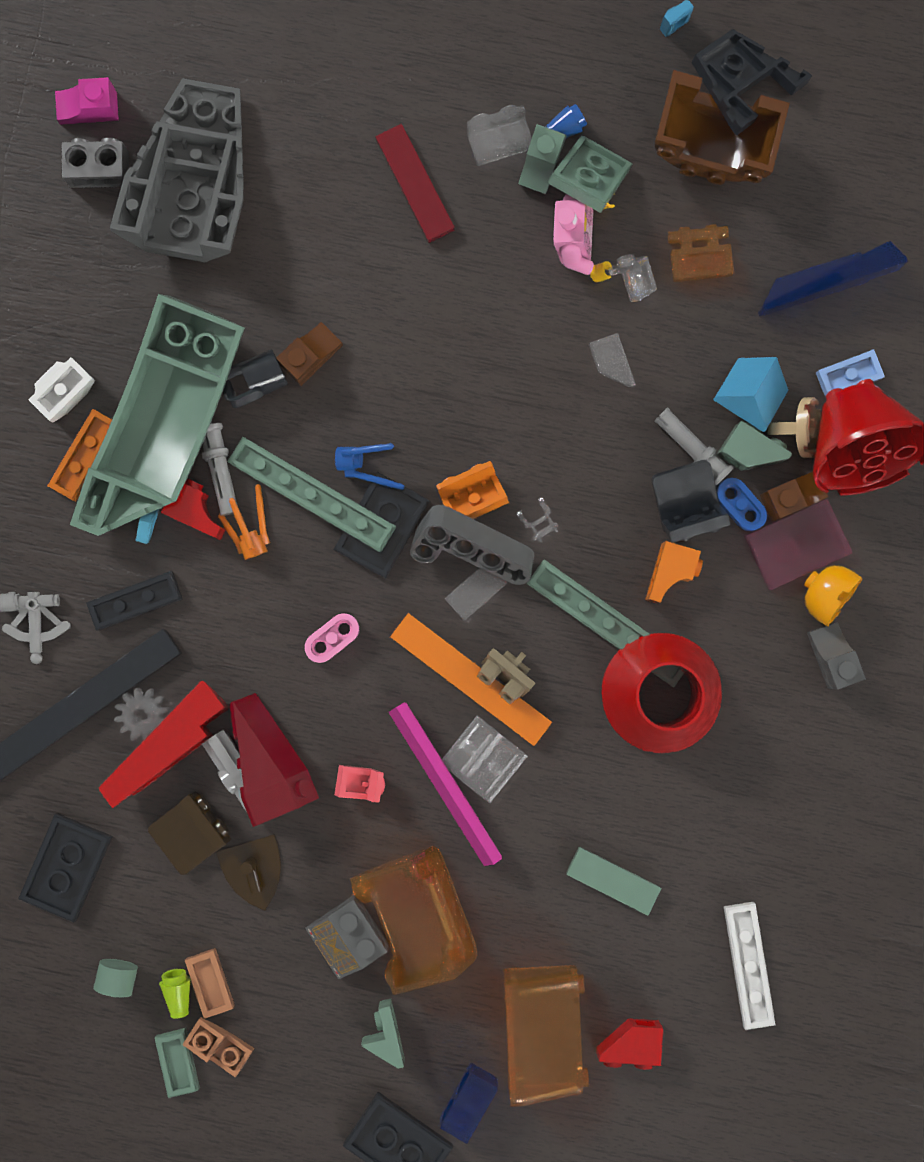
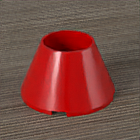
(622, 687)

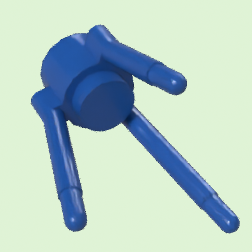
(351, 458)

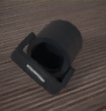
(262, 376)

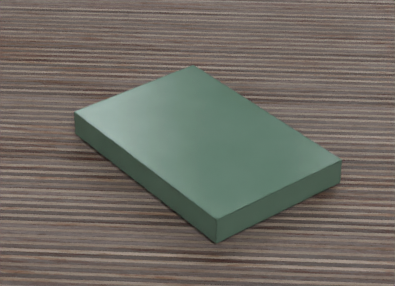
(590, 173)

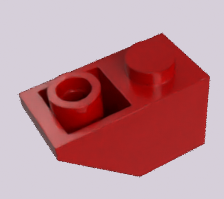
(633, 1043)

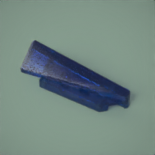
(832, 277)

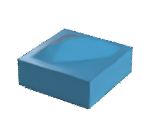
(676, 17)

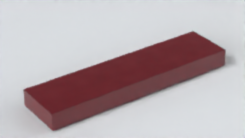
(415, 183)

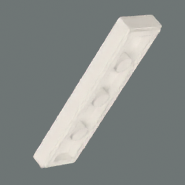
(749, 965)

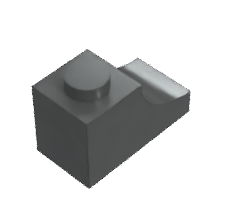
(835, 657)

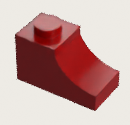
(193, 511)

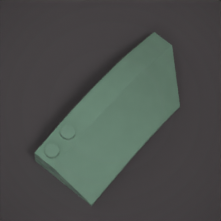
(159, 416)

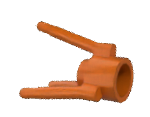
(250, 543)

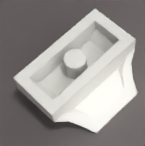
(61, 389)

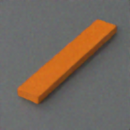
(463, 675)

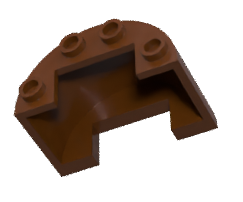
(701, 142)

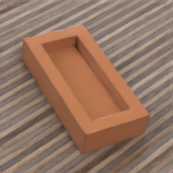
(209, 983)

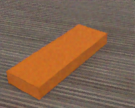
(80, 456)

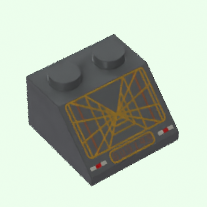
(348, 937)

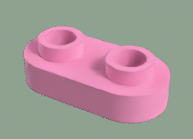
(331, 636)

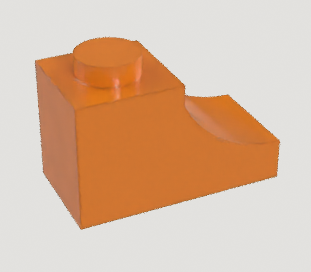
(672, 565)

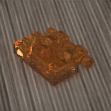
(700, 262)

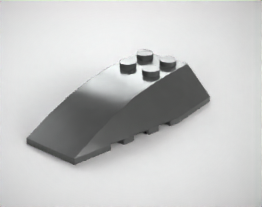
(187, 178)

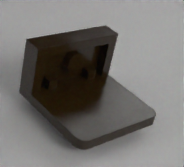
(189, 833)

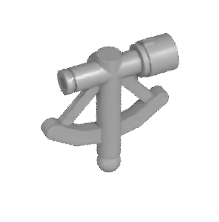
(33, 605)

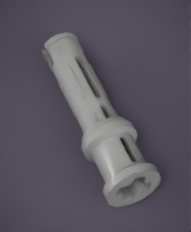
(693, 445)
(215, 454)

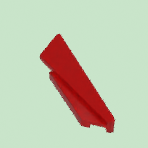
(166, 745)

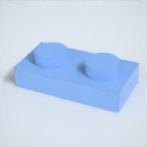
(850, 372)

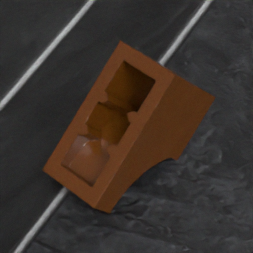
(309, 353)
(792, 497)

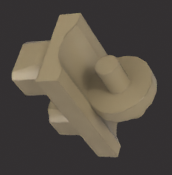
(510, 671)

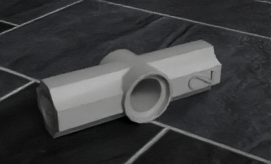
(224, 755)

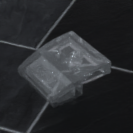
(483, 759)

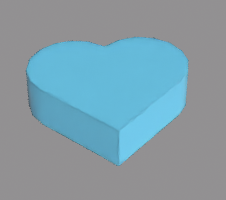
(146, 527)

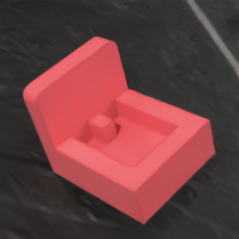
(359, 783)

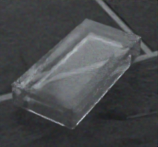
(474, 592)

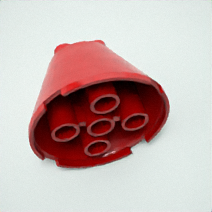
(865, 440)

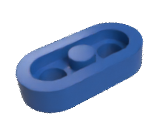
(741, 503)

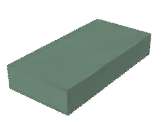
(176, 1063)

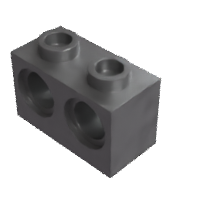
(93, 171)

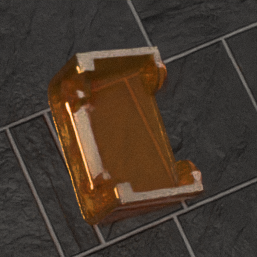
(419, 919)
(543, 1034)

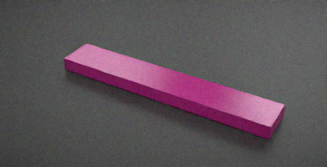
(445, 784)

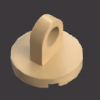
(805, 427)

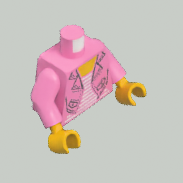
(574, 238)

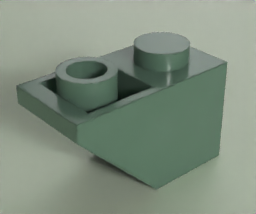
(750, 449)

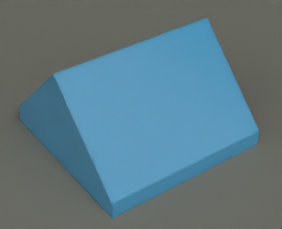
(754, 390)

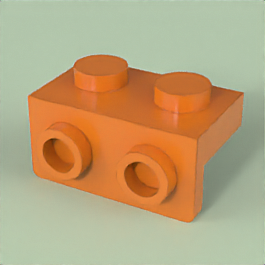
(473, 491)

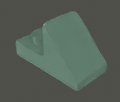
(387, 1043)

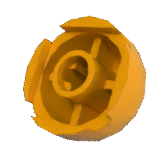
(829, 592)

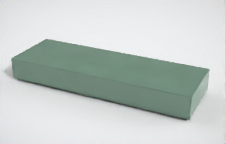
(613, 880)

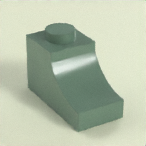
(541, 158)

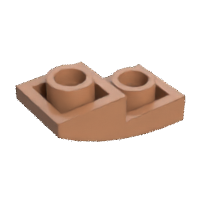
(219, 1046)

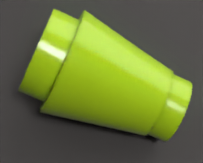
(176, 990)

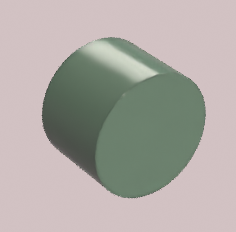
(115, 978)

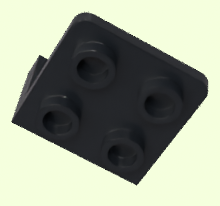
(688, 501)

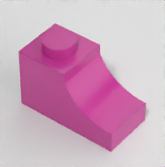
(87, 102)

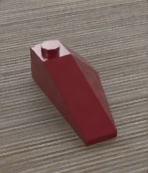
(271, 769)

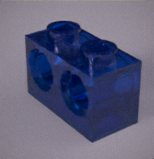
(468, 1103)

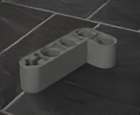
(473, 542)

